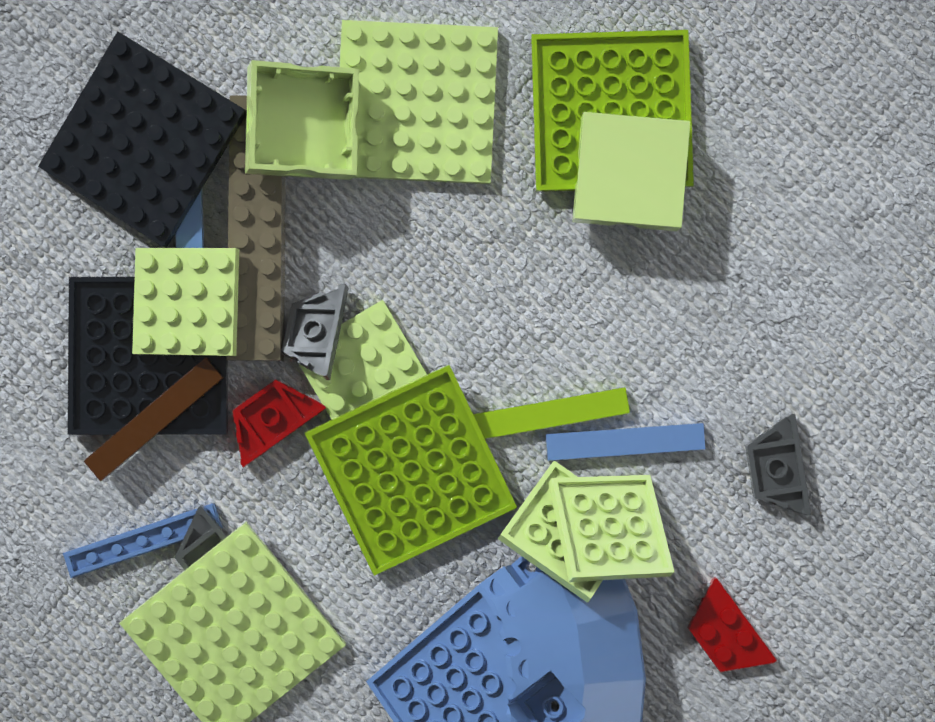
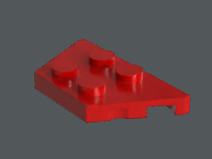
(270, 418)
(726, 632)

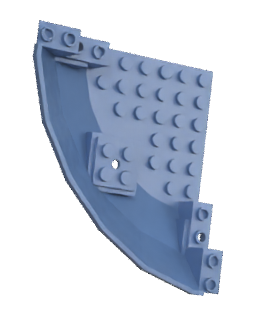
(519, 649)

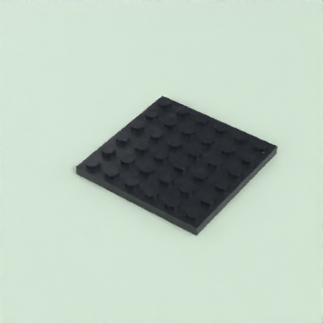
(142, 139)
(111, 383)

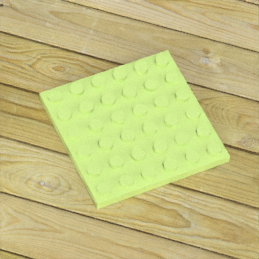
(423, 99)
(233, 631)

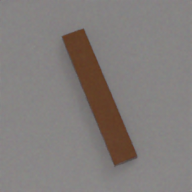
(153, 419)

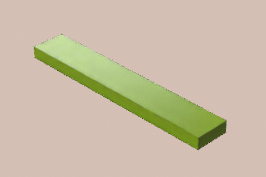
(553, 413)

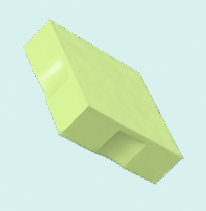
(301, 120)
(631, 171)

